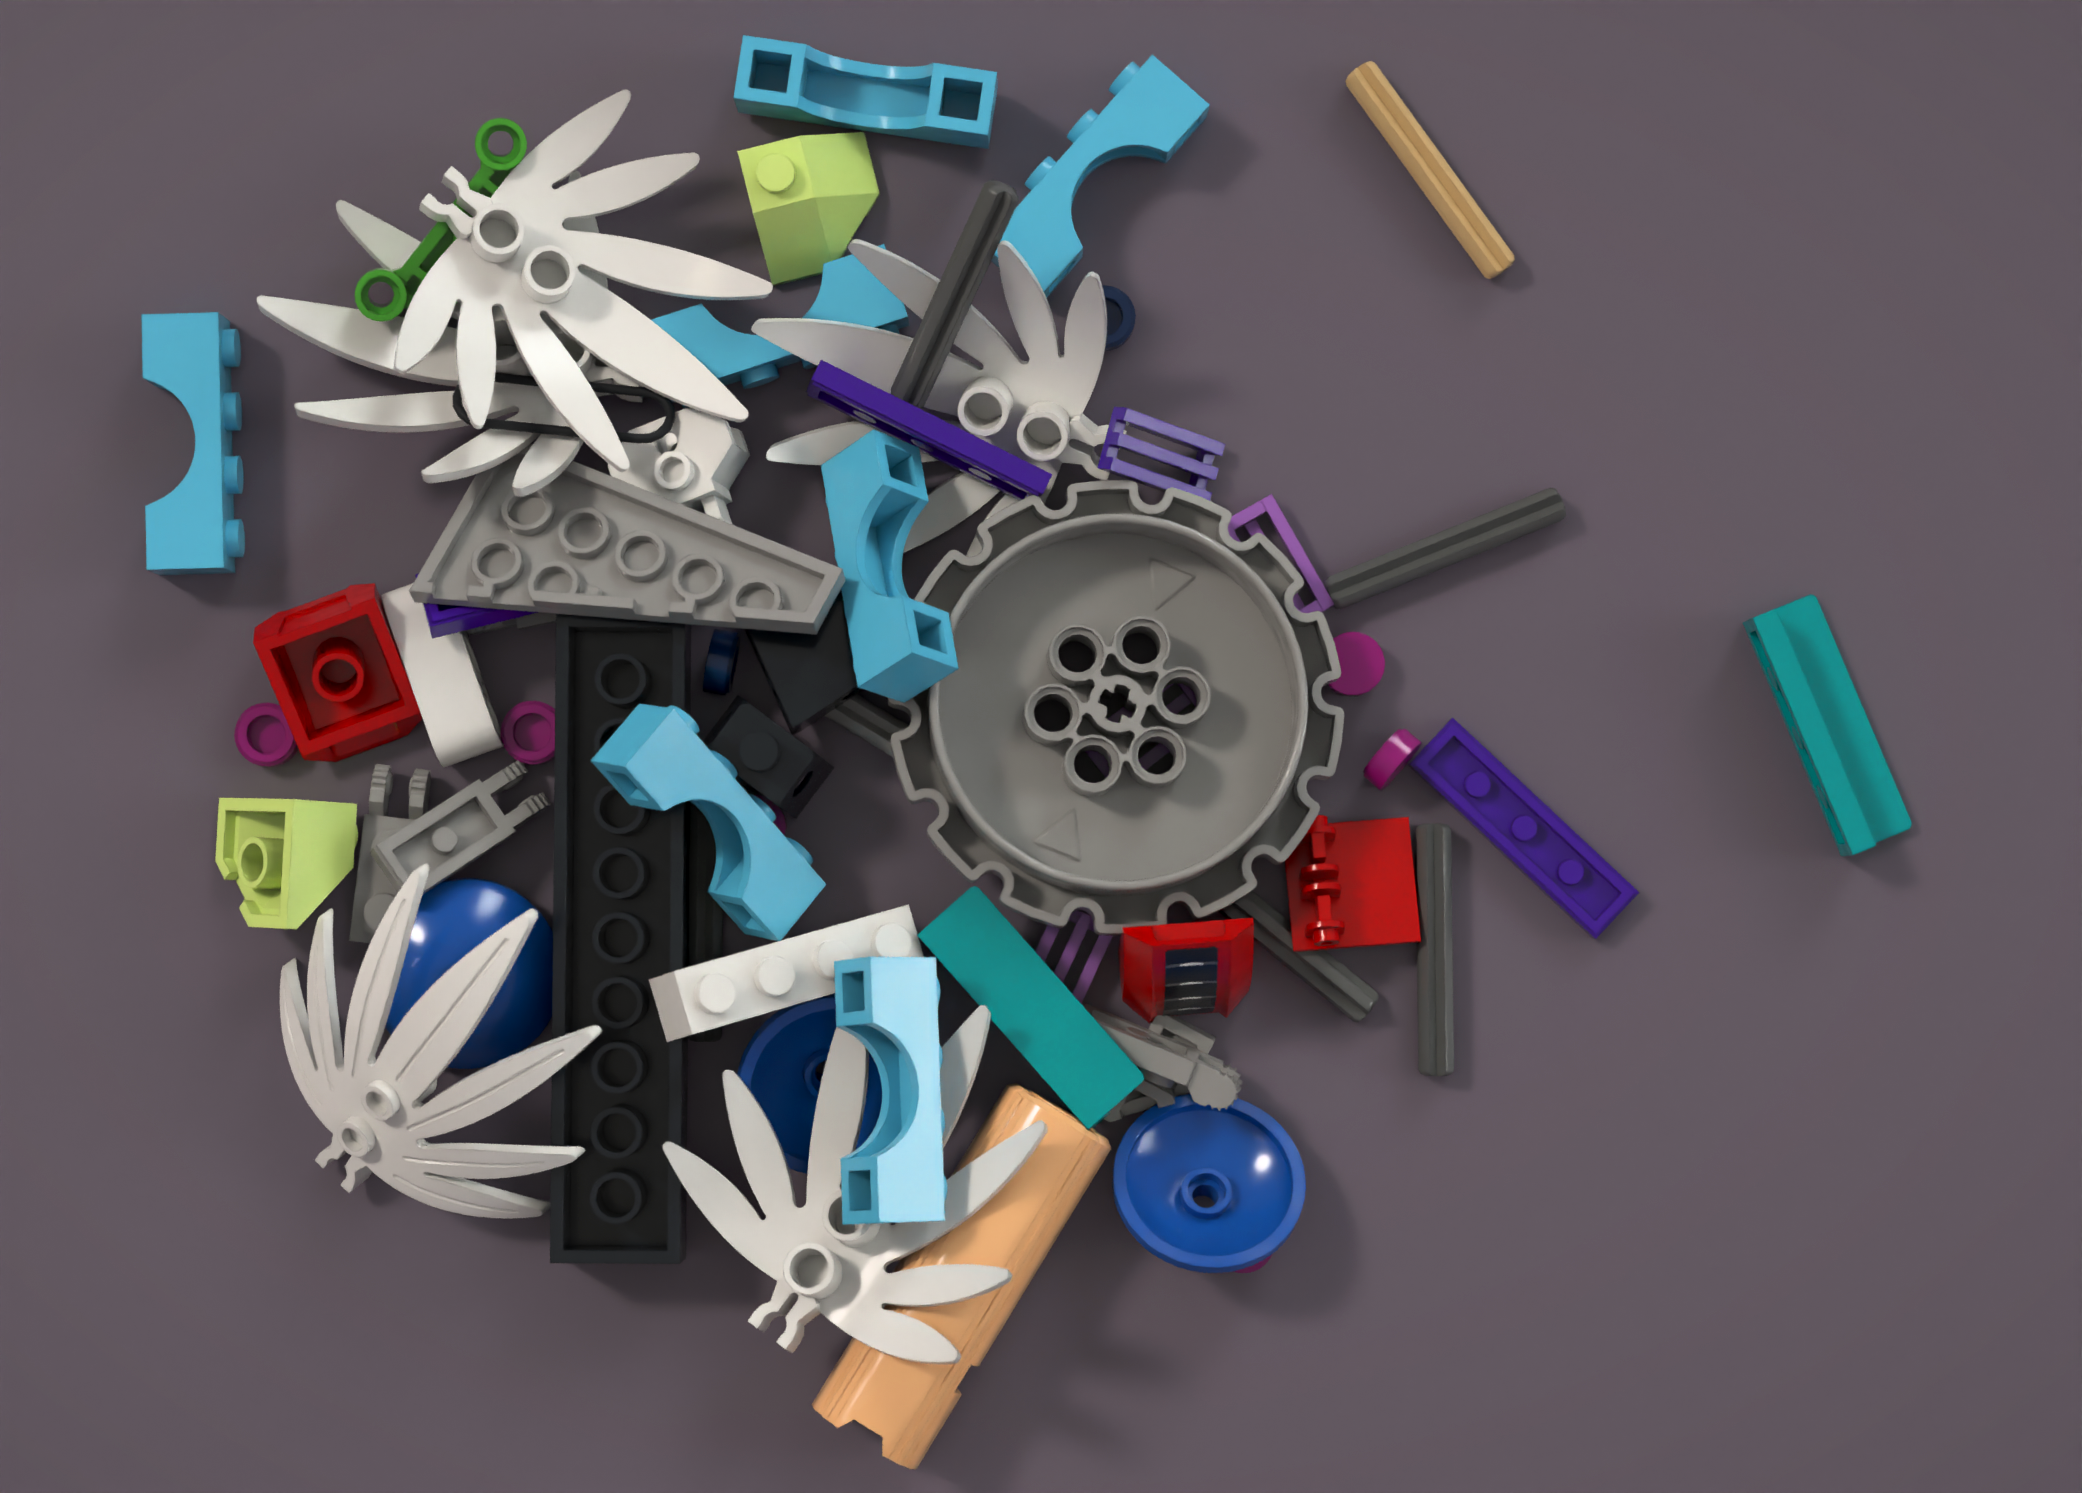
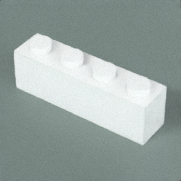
(776, 973)

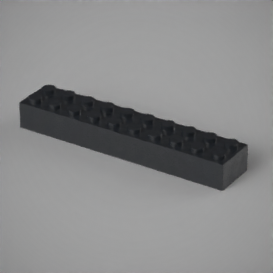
(614, 928)

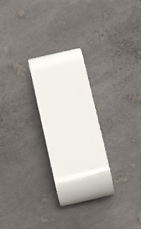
(443, 682)

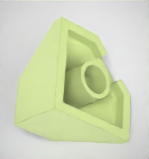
(808, 199)
(284, 855)

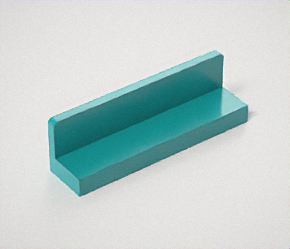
(1828, 725)
(1032, 1007)

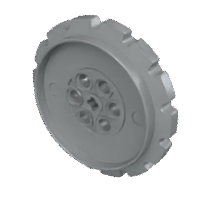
(1237, 760)

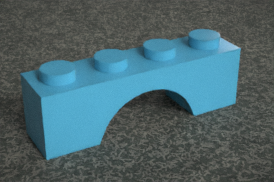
(823, 89)
(1145, 119)
(845, 295)
(872, 502)
(195, 523)
(758, 872)
(895, 1015)

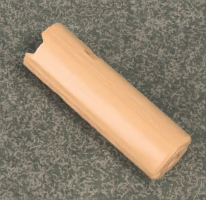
(1012, 1231)

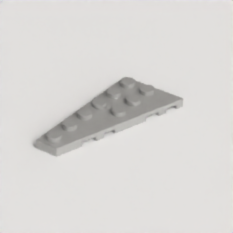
(619, 554)

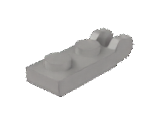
(457, 830)
(373, 889)
(1168, 1060)

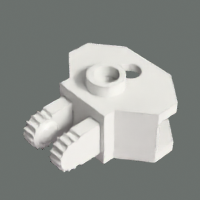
(690, 463)

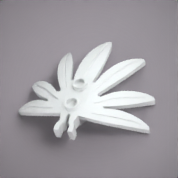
(528, 265)
(374, 345)
(1009, 402)
(377, 1103)
(844, 1266)

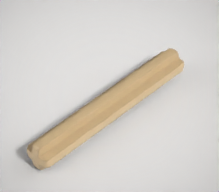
(1429, 169)

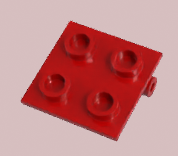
(1352, 885)

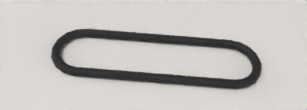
(567, 431)

